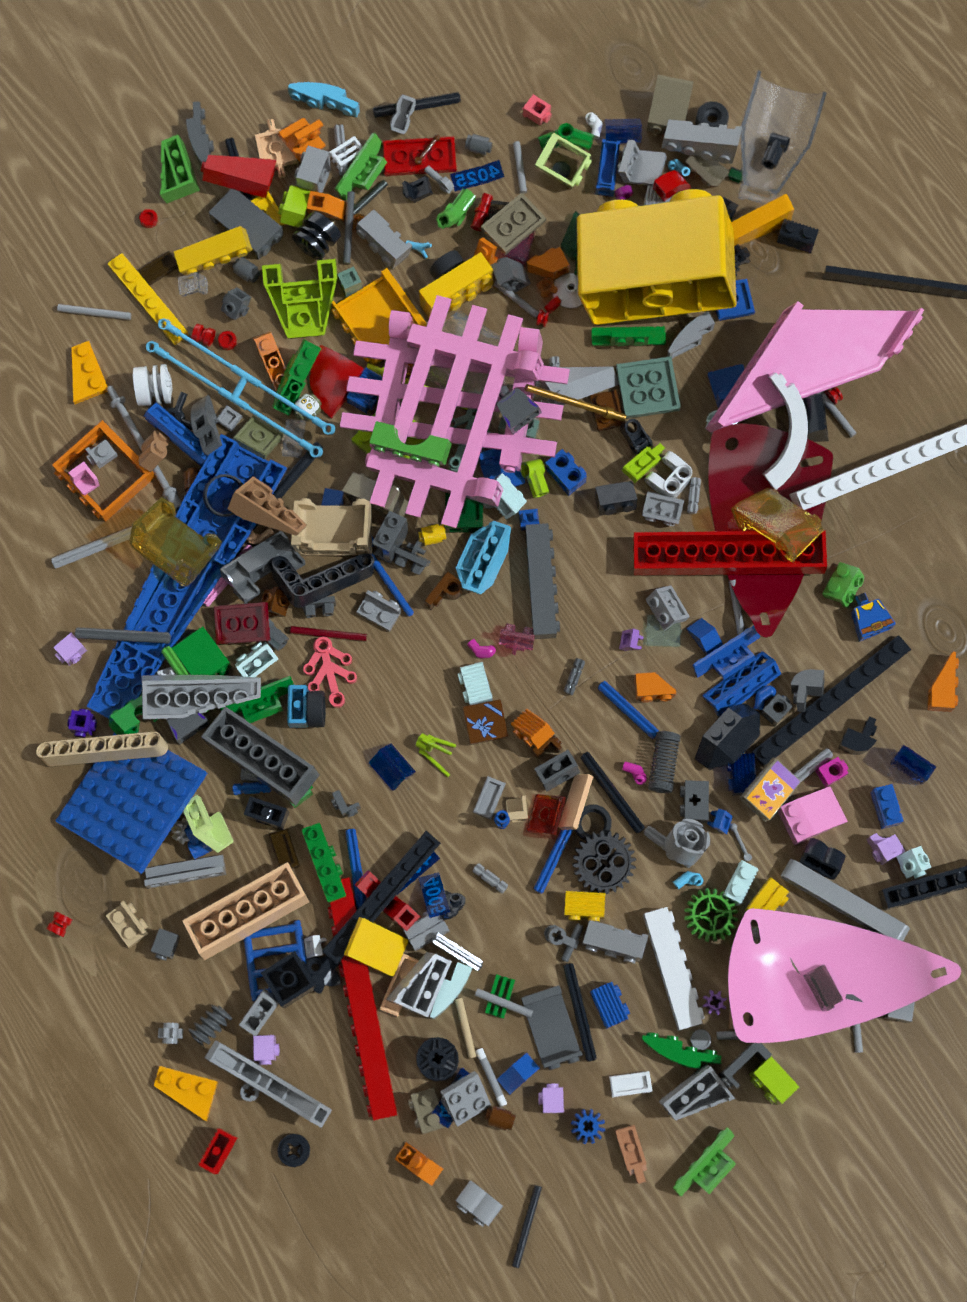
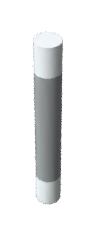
(491, 1077)

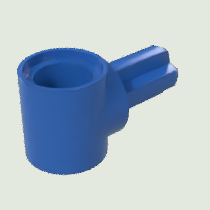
(195, 845)

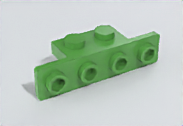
(363, 169)
(710, 1167)

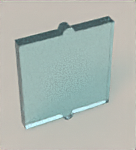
(662, 638)

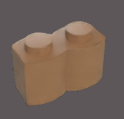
(153, 450)

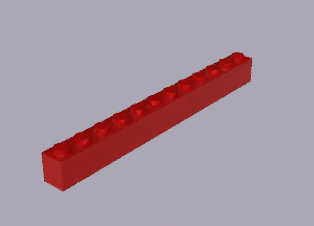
(365, 1018)

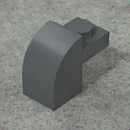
(807, 683)

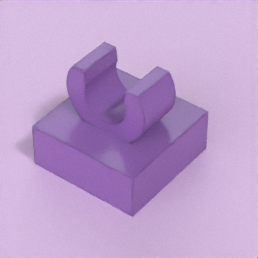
(629, 640)

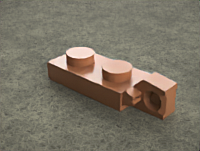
(632, 1152)

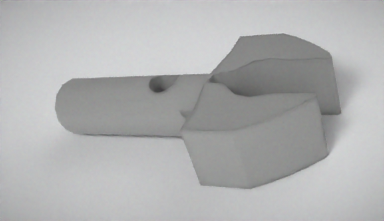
(445, 184)

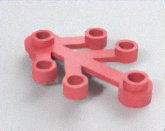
(328, 668)

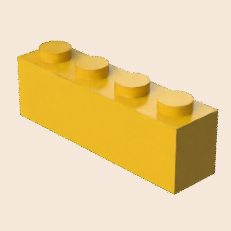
(213, 251)

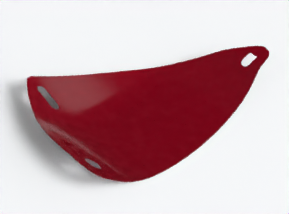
(739, 475)

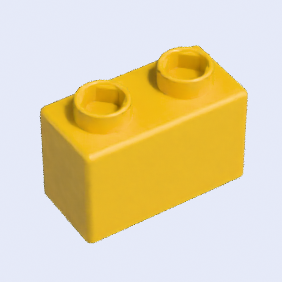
(656, 258)

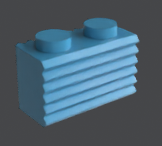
(297, 706)

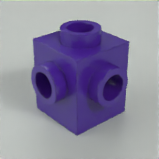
(79, 717)

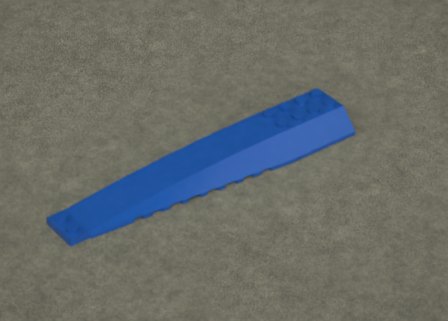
(163, 601)

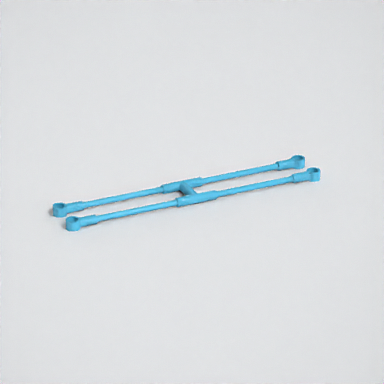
(234, 397)

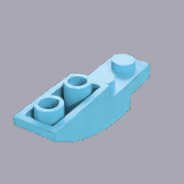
(319, 94)

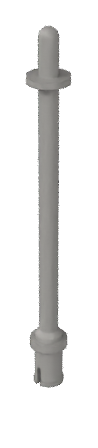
(169, 492)

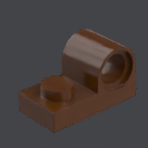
(441, 589)

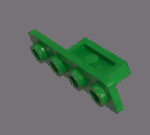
(628, 336)
(266, 705)
(323, 860)

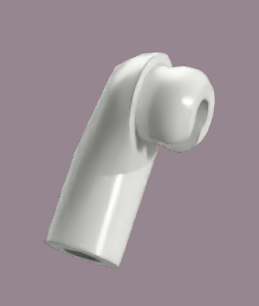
(595, 123)

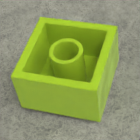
(773, 1081)

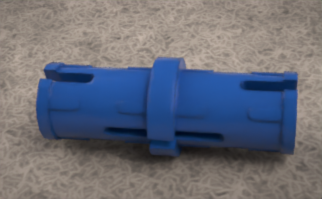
(505, 822)

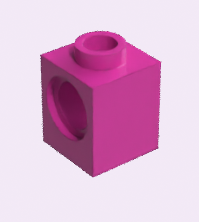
(825, 776)

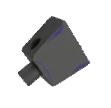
(517, 408)
(187, 727)

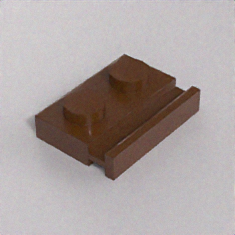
(606, 399)

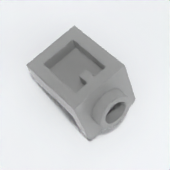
(101, 454)

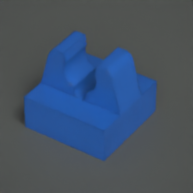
(528, 517)
(721, 822)

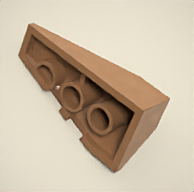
(258, 504)

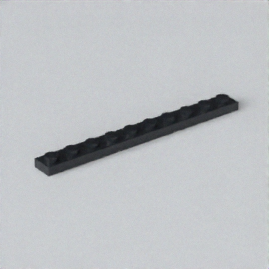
(831, 700)

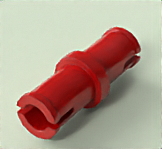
(481, 211)

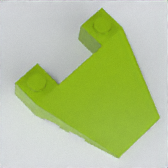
(302, 305)

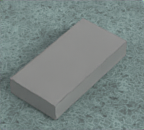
(489, 798)

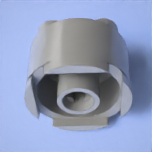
(687, 842)

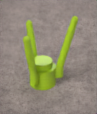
(427, 743)

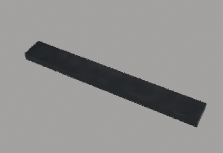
(895, 282)
(383, 893)

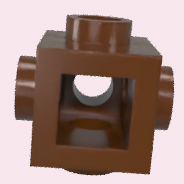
(277, 602)

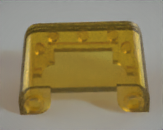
(778, 520)
(172, 543)

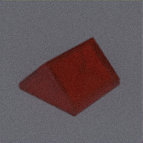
(546, 815)

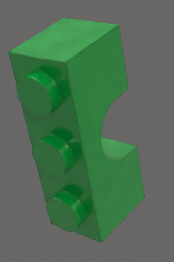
(125, 720)

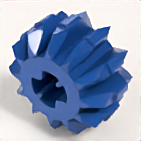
(595, 1126)

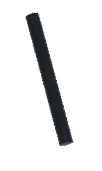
(526, 1226)

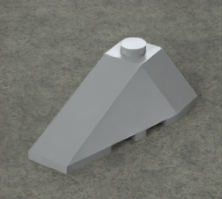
(583, 382)

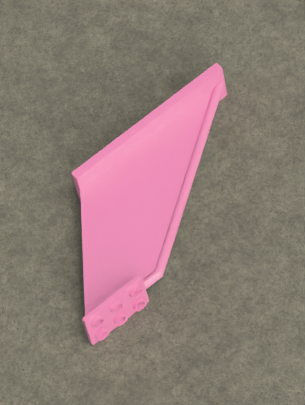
(815, 354)

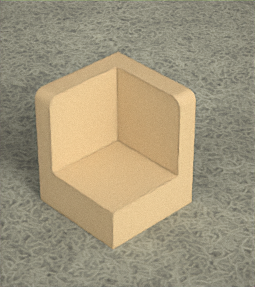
(517, 809)

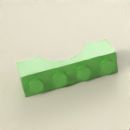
(433, 449)

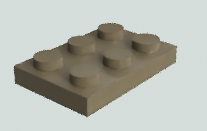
(513, 223)

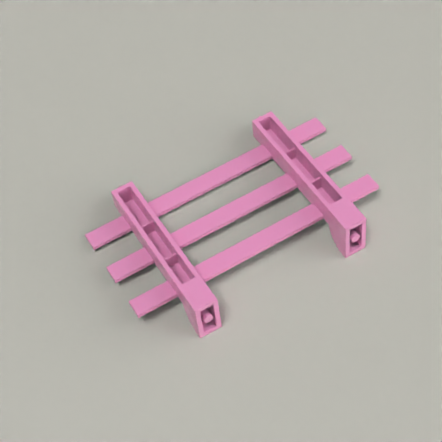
(465, 351)
(393, 389)

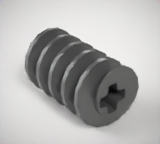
(210, 1025)

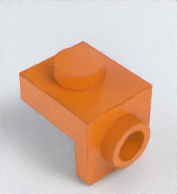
(487, 249)

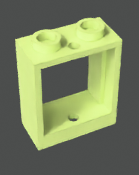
(554, 139)

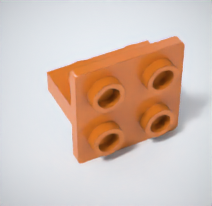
(301, 135)

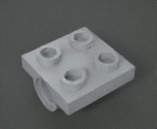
(465, 1098)

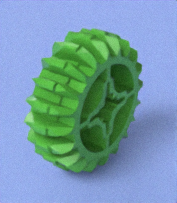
(712, 924)

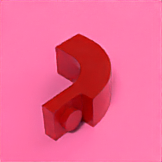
(396, 910)

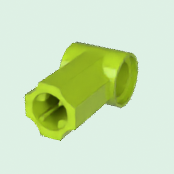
(533, 472)

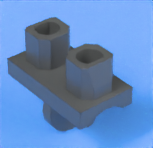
(419, 562)
(326, 604)

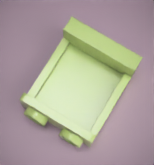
(208, 829)

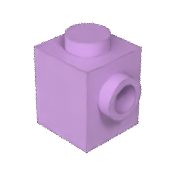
(69, 650)
(265, 1049)
(552, 1099)

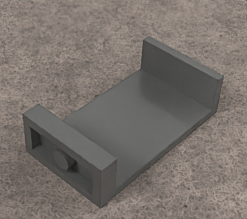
(237, 211)
(552, 1028)

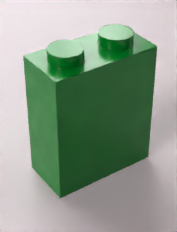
(201, 654)

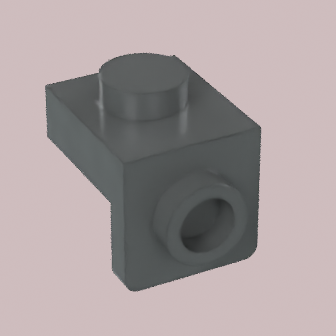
(339, 803)

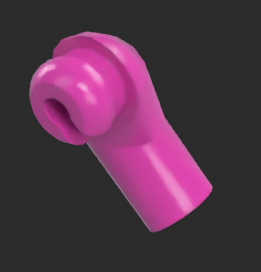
(481, 651)
(637, 772)

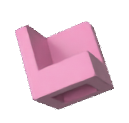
(83, 478)

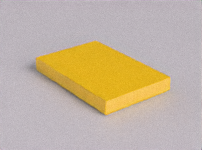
(376, 947)

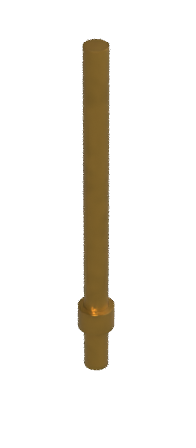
(606, 412)

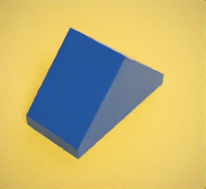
(705, 636)
(518, 1073)

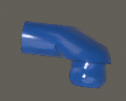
(762, 695)

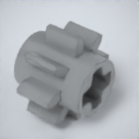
(170, 1033)

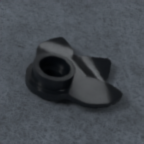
(455, 902)
(325, 974)

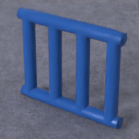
(251, 954)

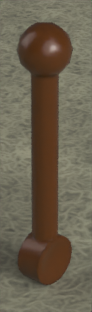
(418, 160)

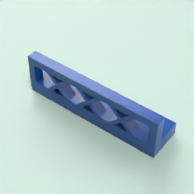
(177, 432)
(745, 685)

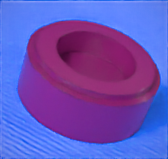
(623, 192)

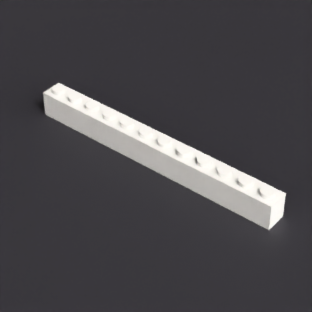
(880, 468)

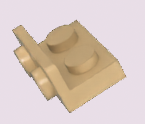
(127, 924)

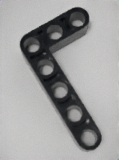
(322, 584)

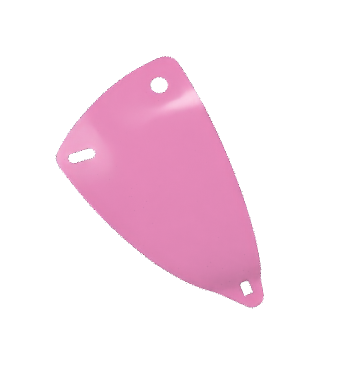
(860, 961)

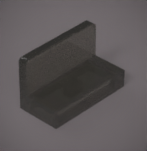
(823, 988)

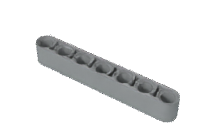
(843, 901)

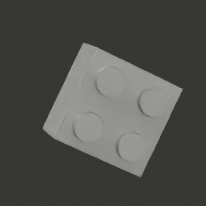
(313, 169)

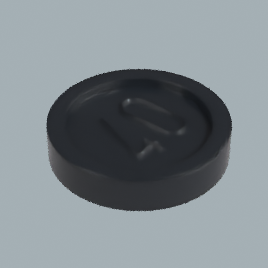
(562, 168)

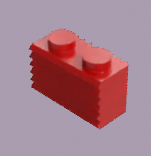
(218, 1151)

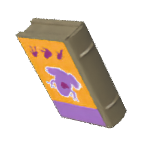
(770, 789)

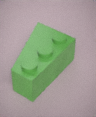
(177, 171)

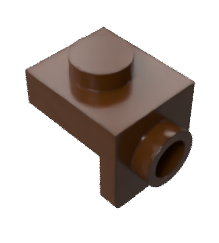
(553, 741)

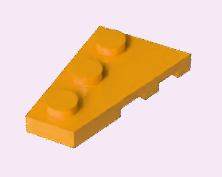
(86, 374)
(188, 1090)

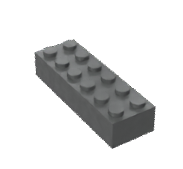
(260, 756)

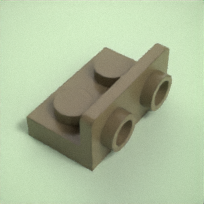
(424, 1104)

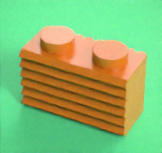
(532, 729)

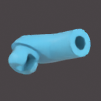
(678, 166)
(688, 878)

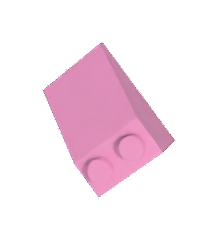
(811, 815)

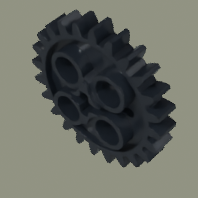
(617, 872)

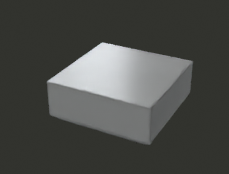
(229, 418)

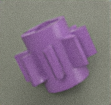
(716, 997)

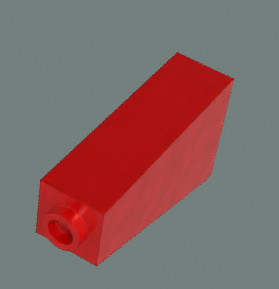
(240, 173)

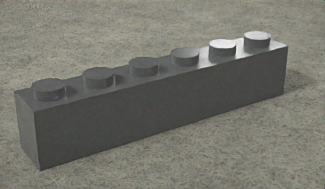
(541, 581)

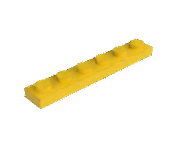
(145, 295)

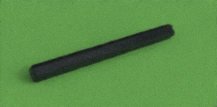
(294, 474)

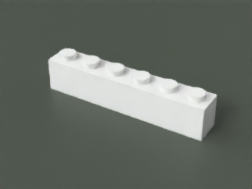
(672, 968)

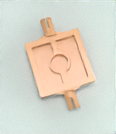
(272, 147)

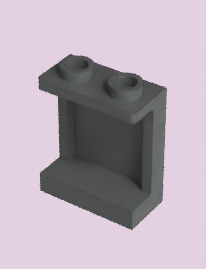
(390, 536)
(756, 1049)

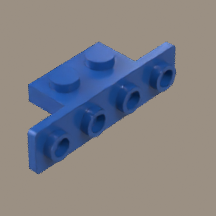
(730, 656)

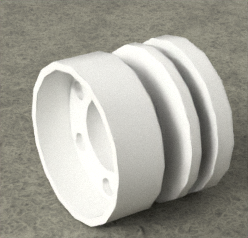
(152, 385)

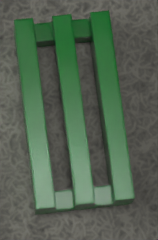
(504, 980)

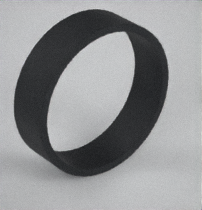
(206, 489)

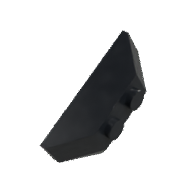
(729, 737)

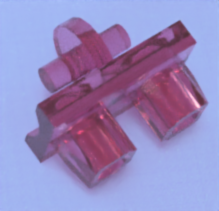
(517, 640)

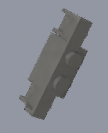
(257, 563)

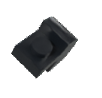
(856, 742)

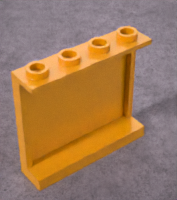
(369, 310)

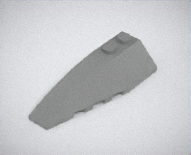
(191, 694)

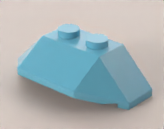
(483, 557)

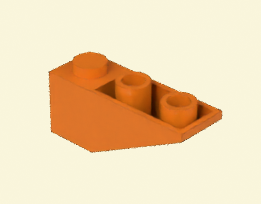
(270, 357)
(942, 692)

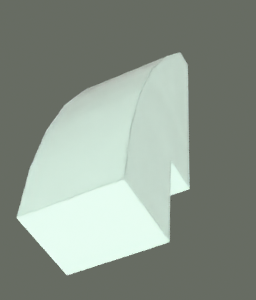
(451, 989)

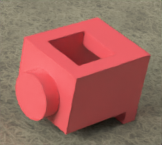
(534, 107)

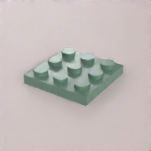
(648, 387)

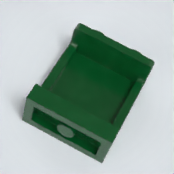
(470, 518)

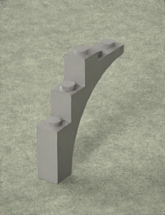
(268, 1083)

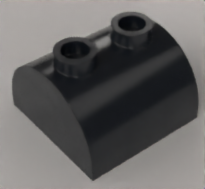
(816, 418)

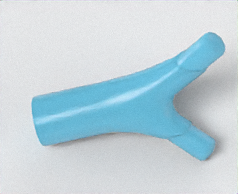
(420, 247)

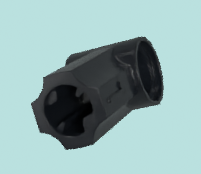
(776, 147)

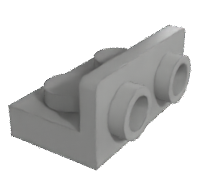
(667, 607)
(379, 610)

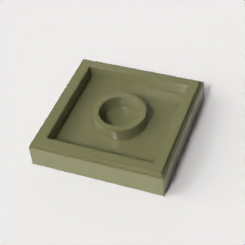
(258, 437)

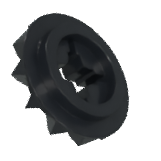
(293, 1160)

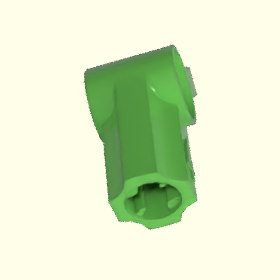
(456, 211)

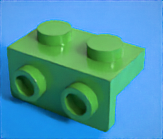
(844, 584)

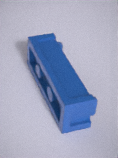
(607, 168)

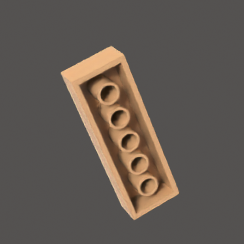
(245, 911)

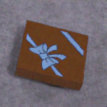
(485, 722)

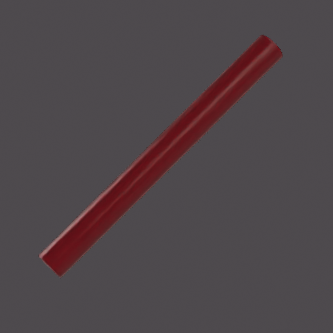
(328, 633)

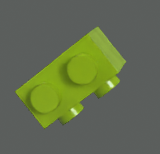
(295, 206)

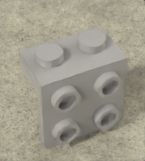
(640, 166)

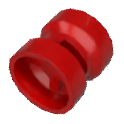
(203, 335)
(62, 920)

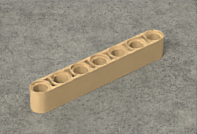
(102, 749)

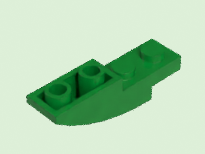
(295, 375)
(672, 1050)

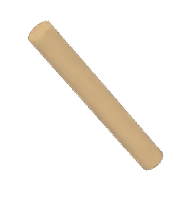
(465, 1028)

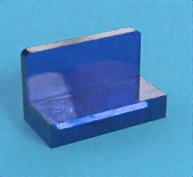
(623, 130)
(391, 766)

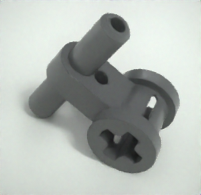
(571, 942)

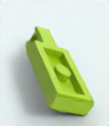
(643, 462)

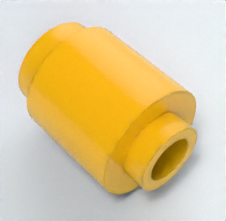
(432, 534)

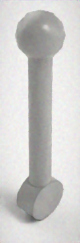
(747, 857)

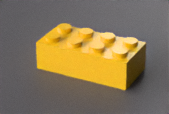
(459, 284)

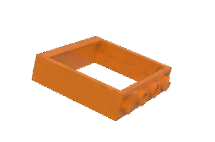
(79, 448)

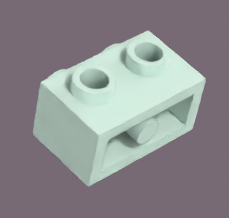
(256, 661)

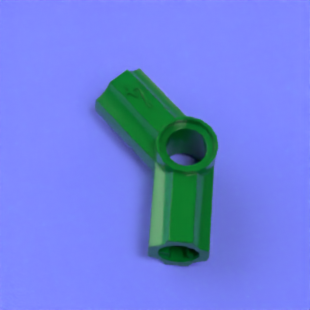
(577, 137)

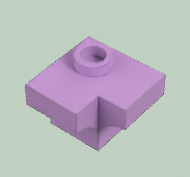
(885, 848)

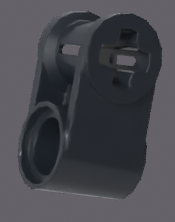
(636, 437)

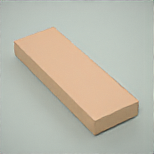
(575, 802)
(404, 967)

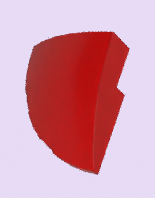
(330, 379)

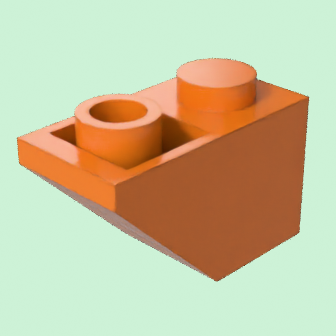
(326, 205)
(551, 264)
(652, 686)
(419, 1164)

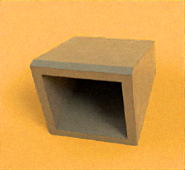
(669, 102)

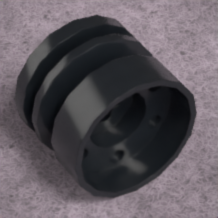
(316, 235)
(448, 1064)

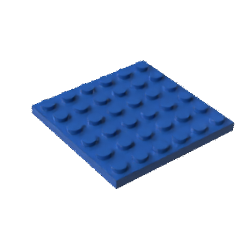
(131, 805)

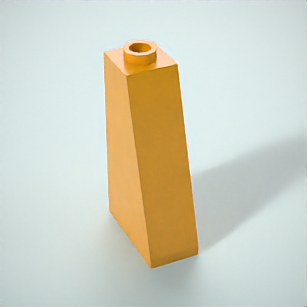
(762, 220)

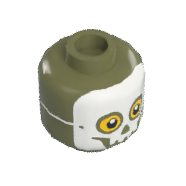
(310, 404)

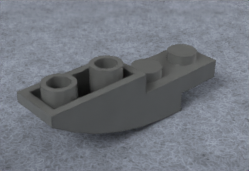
(197, 134)
(204, 425)

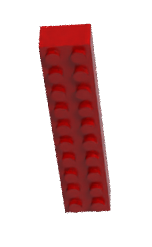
(721, 554)

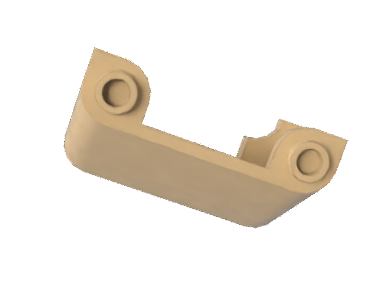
(334, 529)

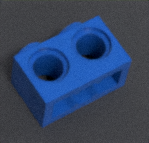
(561, 474)

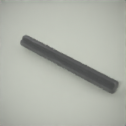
(122, 635)

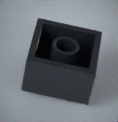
(289, 979)

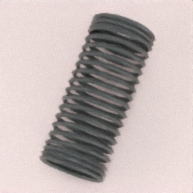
(660, 785)

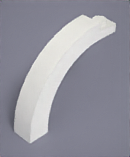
(797, 436)

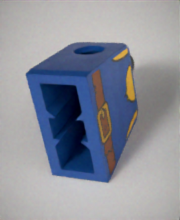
(870, 618)

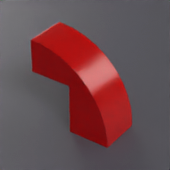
(670, 184)

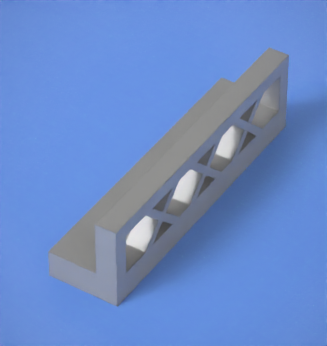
(185, 871)

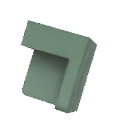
(349, 281)

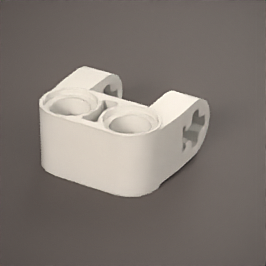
(677, 465)

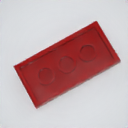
(402, 154)

